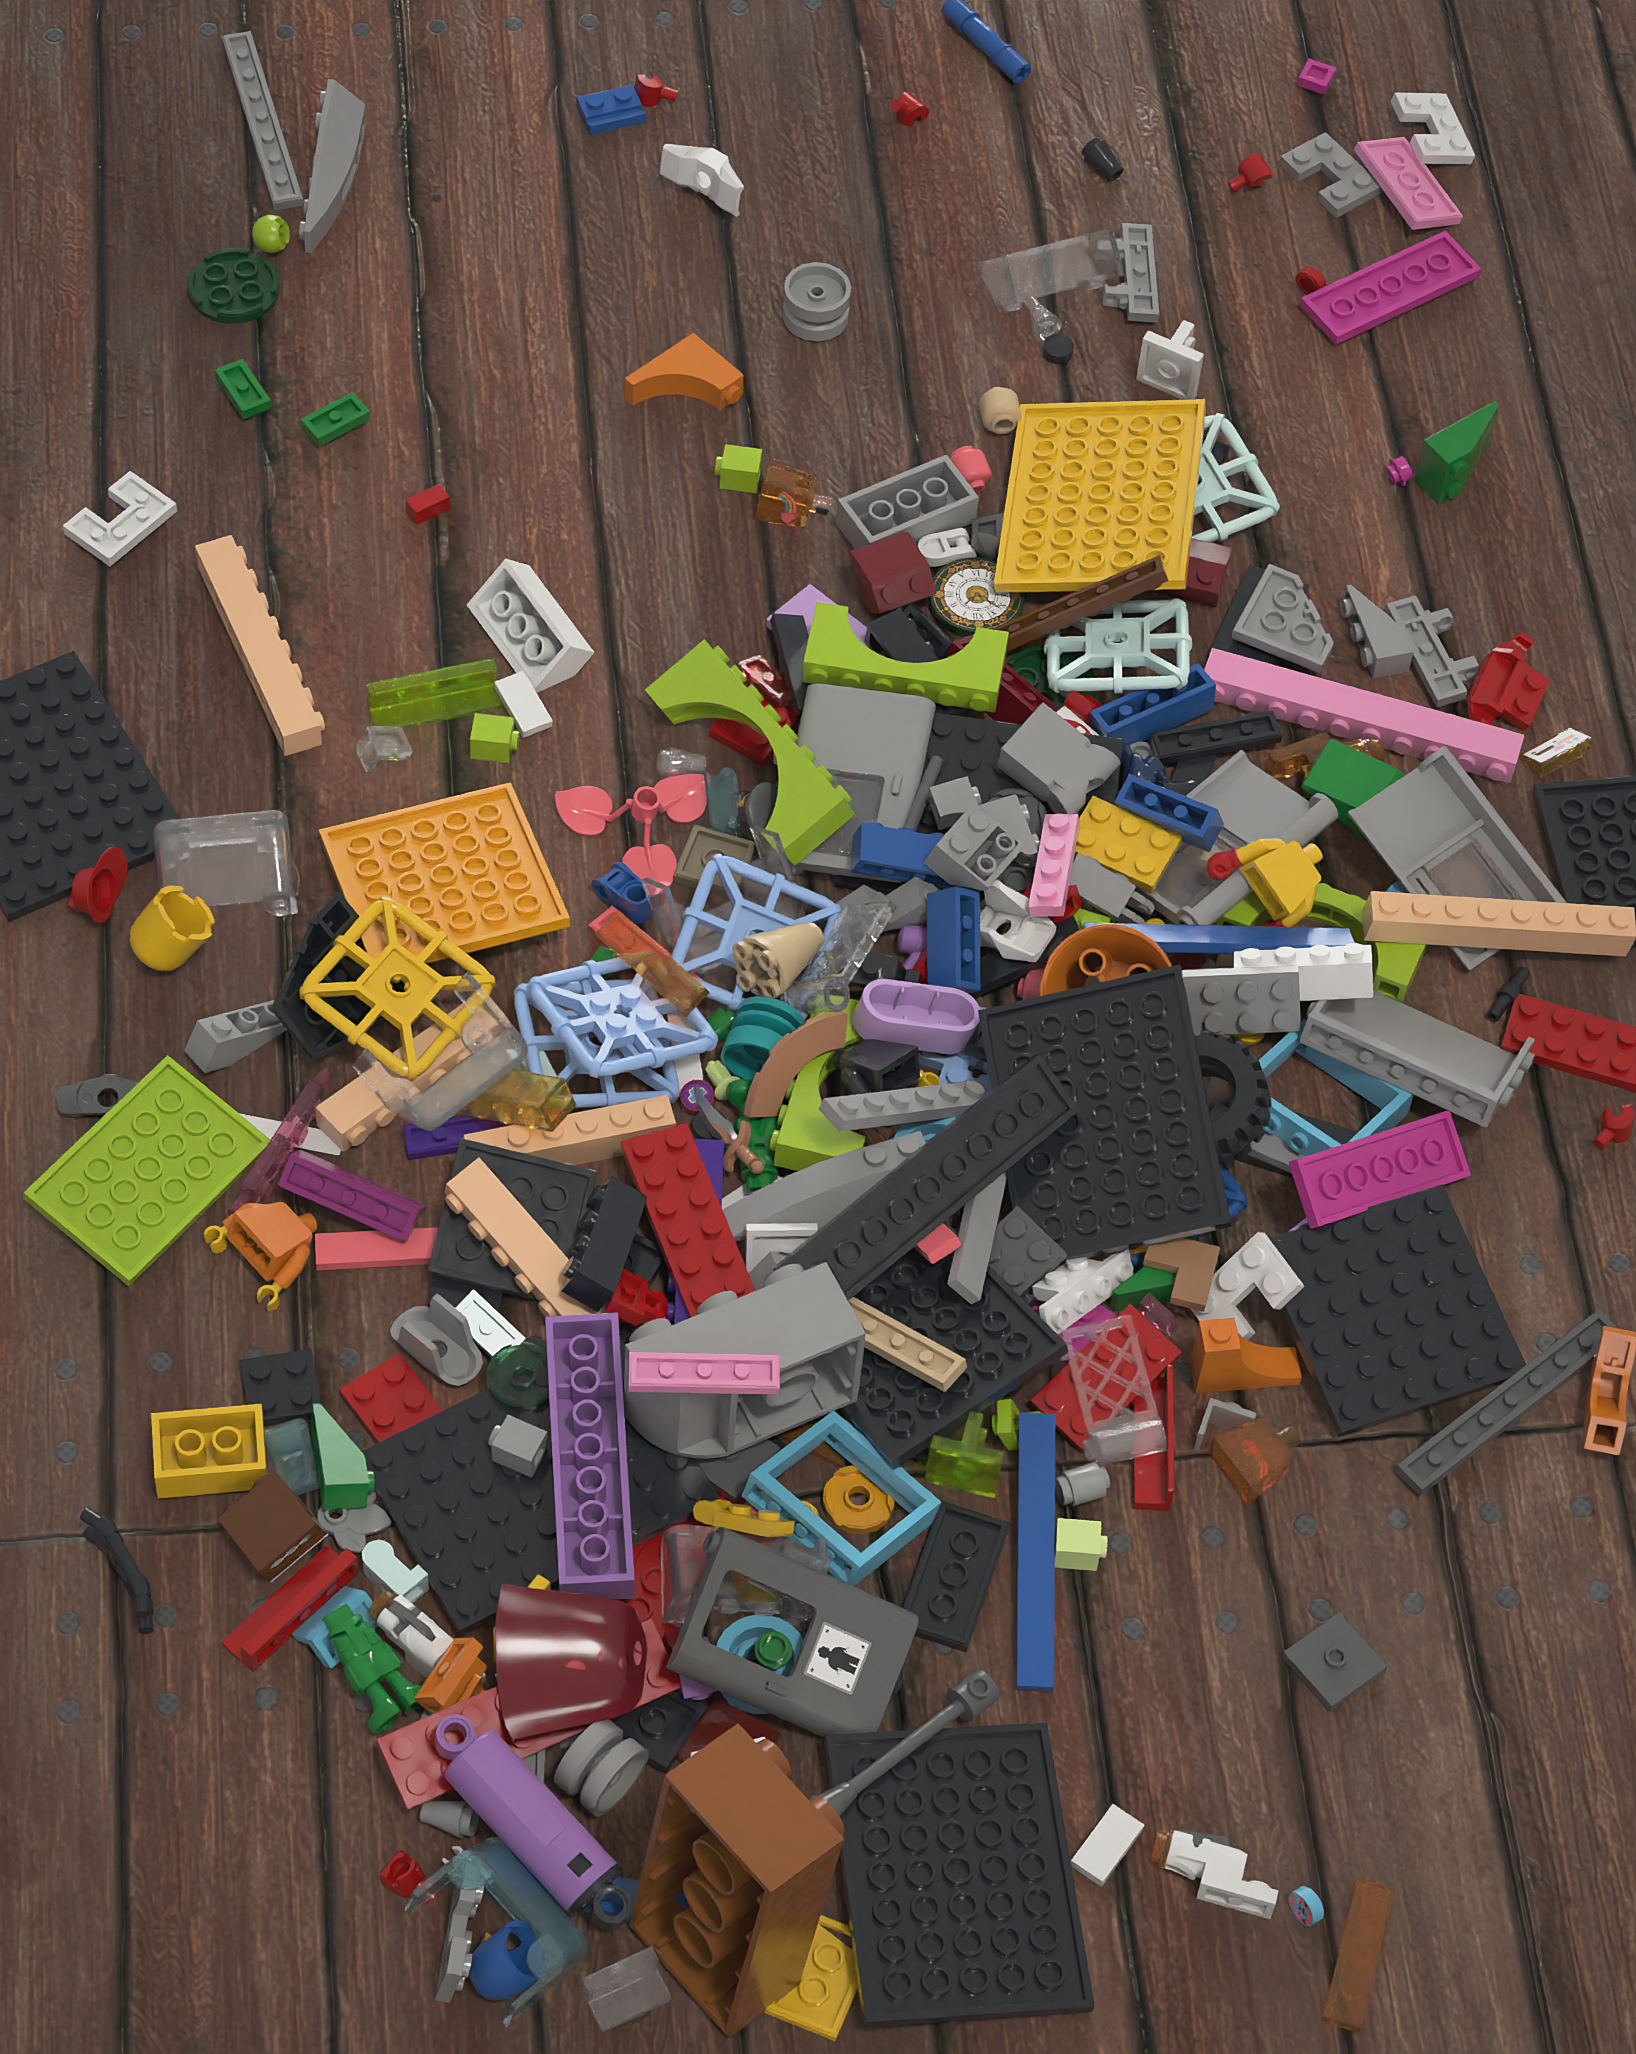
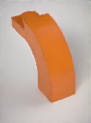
(1607, 1391)

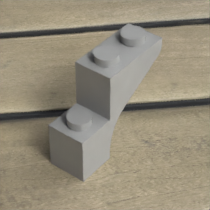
(954, 797)
(908, 898)

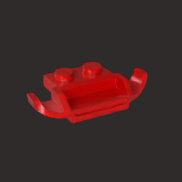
(1507, 686)

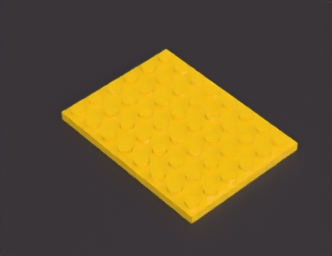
(1100, 493)

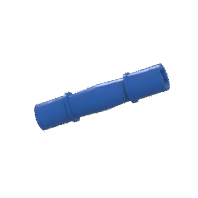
(986, 40)

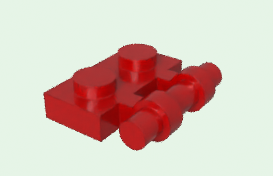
(635, 1301)

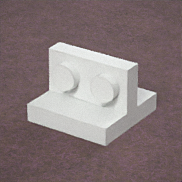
(1171, 363)
(776, 1238)

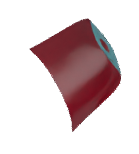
(546, 1630)

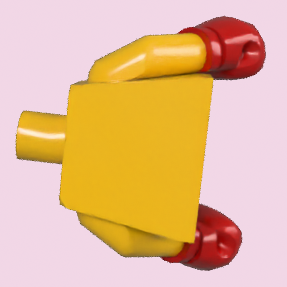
(1278, 874)

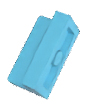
(315, 1631)

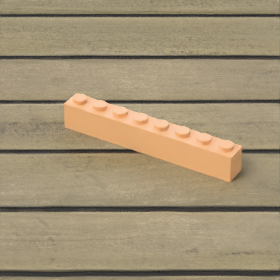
(259, 645)
(1498, 923)

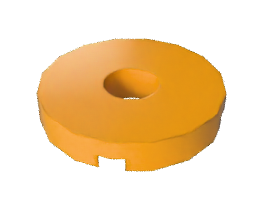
(852, 1517)

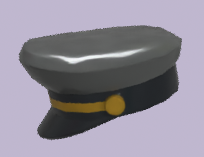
(756, 806)

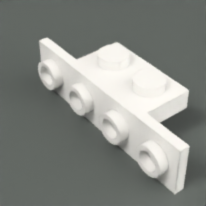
(1080, 1287)

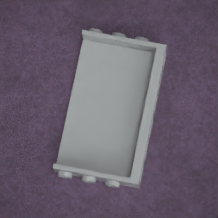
(1418, 1053)

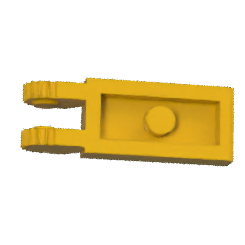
(740, 1518)

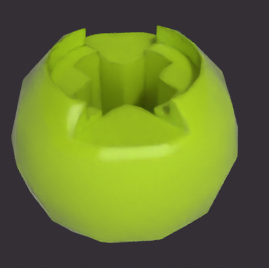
(271, 233)

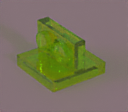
(967, 1463)

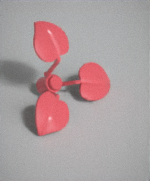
(682, 797)

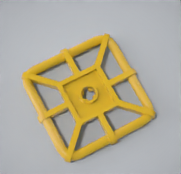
(375, 990)

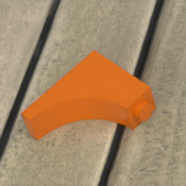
(687, 370)
(1228, 1362)

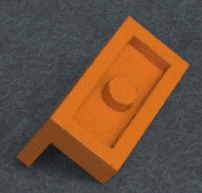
(451, 1675)

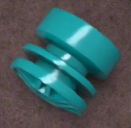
(754, 1032)

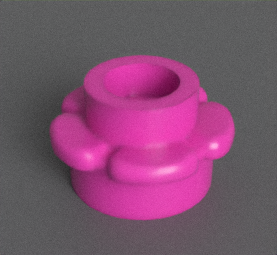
(1399, 470)

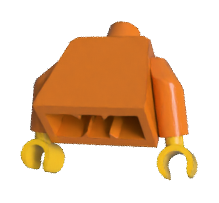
(271, 1241)

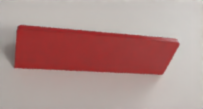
(1155, 1472)
(291, 1606)

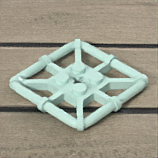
(1215, 488)
(1132, 651)

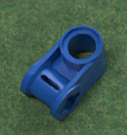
(624, 892)

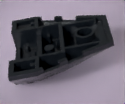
(303, 1023)

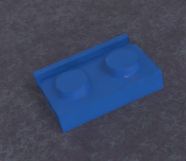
(611, 109)

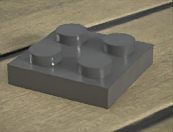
(1023, 1252)

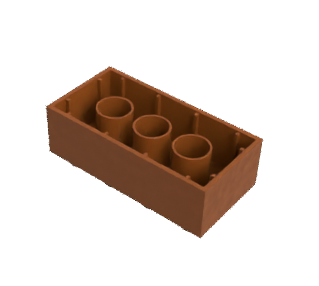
(751, 1868)

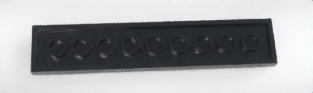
(938, 1178)

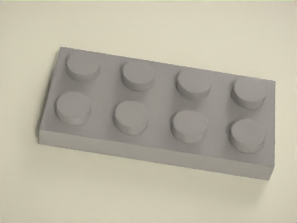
(1244, 999)

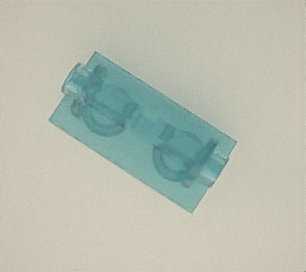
(721, 804)

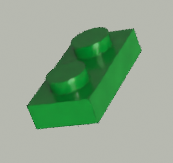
(242, 388)
(335, 419)

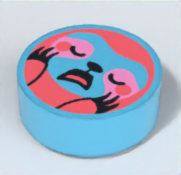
(1306, 1906)

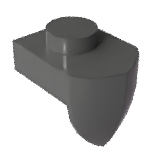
(987, 535)

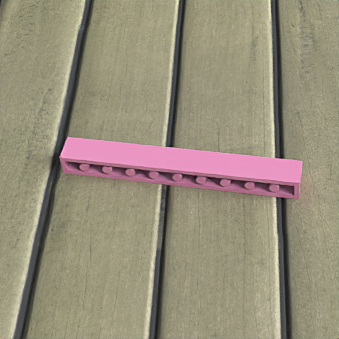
(1361, 714)

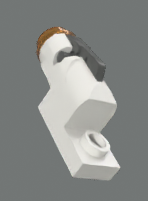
(411, 1631)
(1218, 1867)

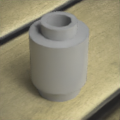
(1082, 1484)

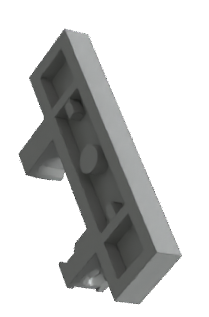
(1139, 289)
(1439, 673)

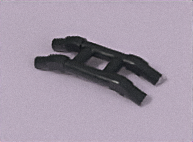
(106, 1537)

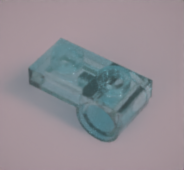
(293, 1454)

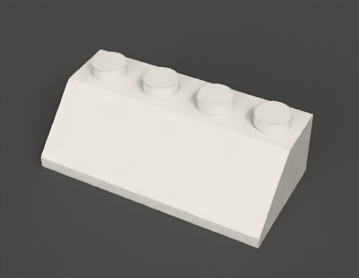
(529, 626)
(1323, 970)

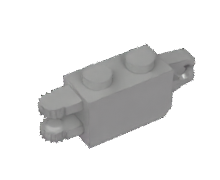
(1107, 892)

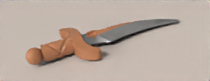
(722, 1129)

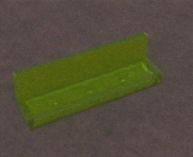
(434, 695)

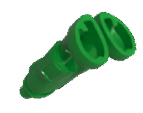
(760, 1137)
(367, 1663)

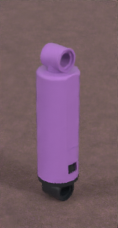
(532, 1822)

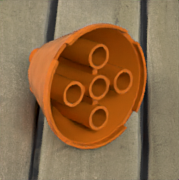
(1099, 956)

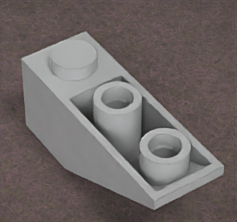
(1379, 637)
(232, 1036)

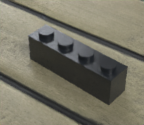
(899, 640)
(603, 1243)

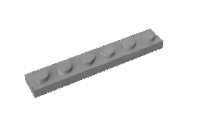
(901, 1105)

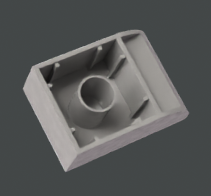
(792, 1316)

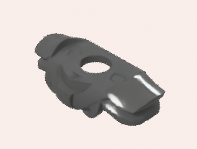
(82, 1097)

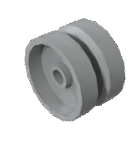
(816, 301)
(601, 1767)

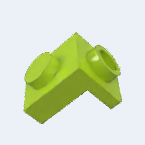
(1006, 1423)

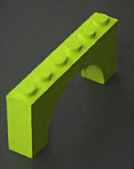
(962, 680)
(1392, 962)
(805, 1132)

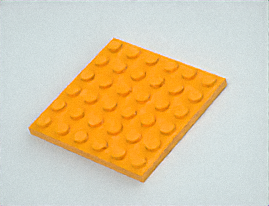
(456, 865)

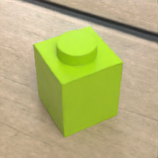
(739, 468)
(493, 738)

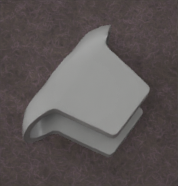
(442, 1323)

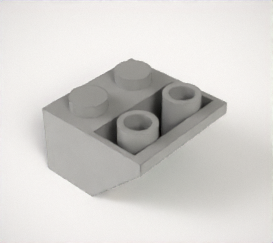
(974, 851)

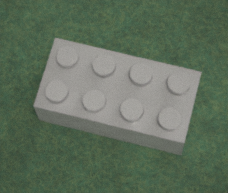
(916, 502)

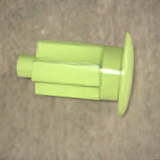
(720, 1078)

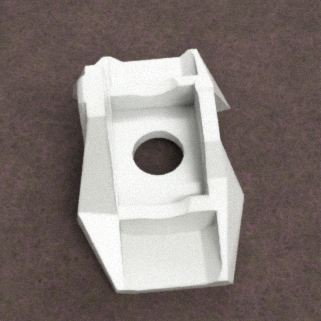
(703, 171)
(1027, 933)

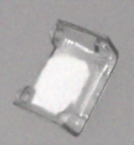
(229, 859)

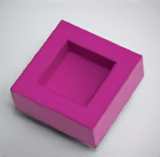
(1316, 76)

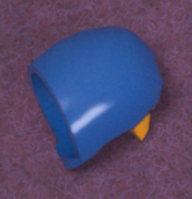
(500, 1971)

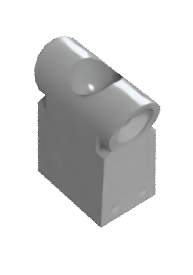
(1056, 761)

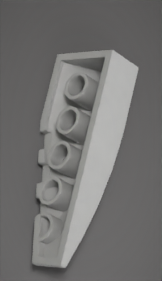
(821, 1189)

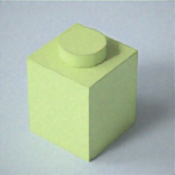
(1079, 1544)

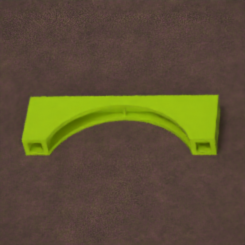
(806, 802)

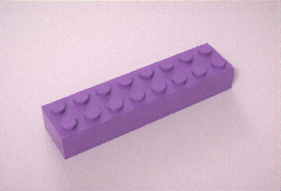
(589, 1456)

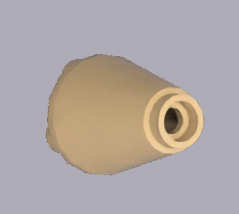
(775, 958)

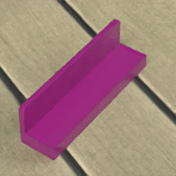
(351, 1194)

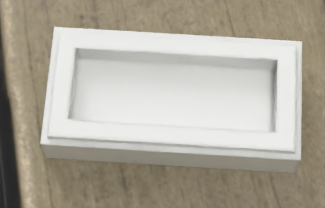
(523, 704)
(1107, 1845)

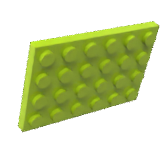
(147, 1170)

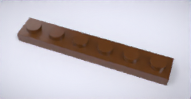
(1084, 603)

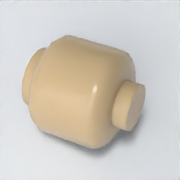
(1000, 410)

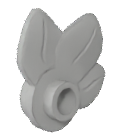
(354, 1524)

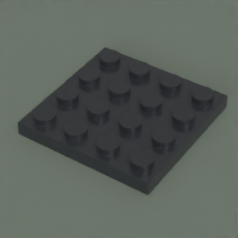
(547, 1189)

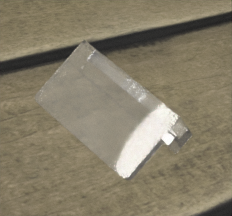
(625, 1990)

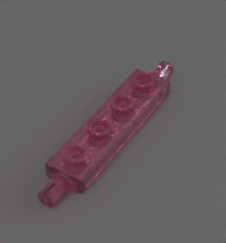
(289, 1134)

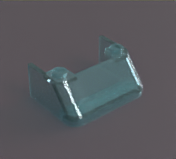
(559, 1942)

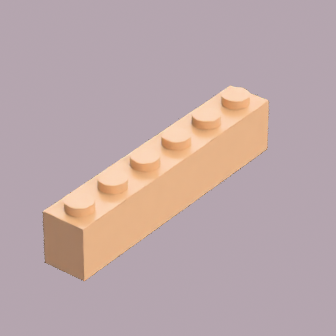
(356, 1109)
(585, 1134)
(514, 1238)

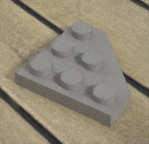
(1284, 621)

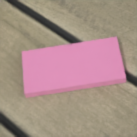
(1408, 183)

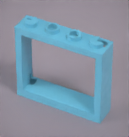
(1304, 1136)
(810, 1527)

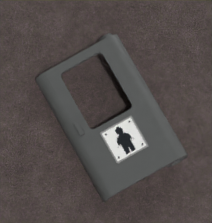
(845, 1658)

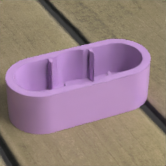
(916, 1015)

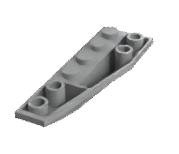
(335, 161)

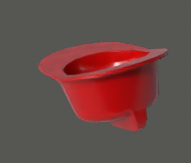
(99, 886)

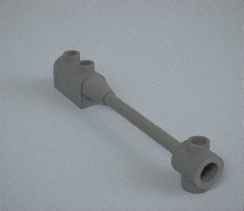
(965, 1700)

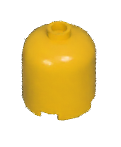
(170, 929)

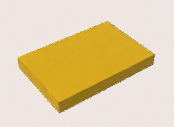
(825, 1985)

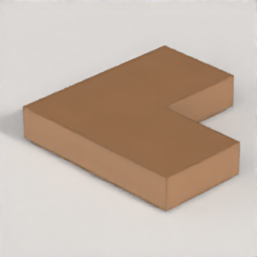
(1193, 1264)

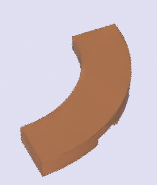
(789, 1056)

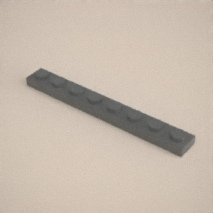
(1503, 1406)

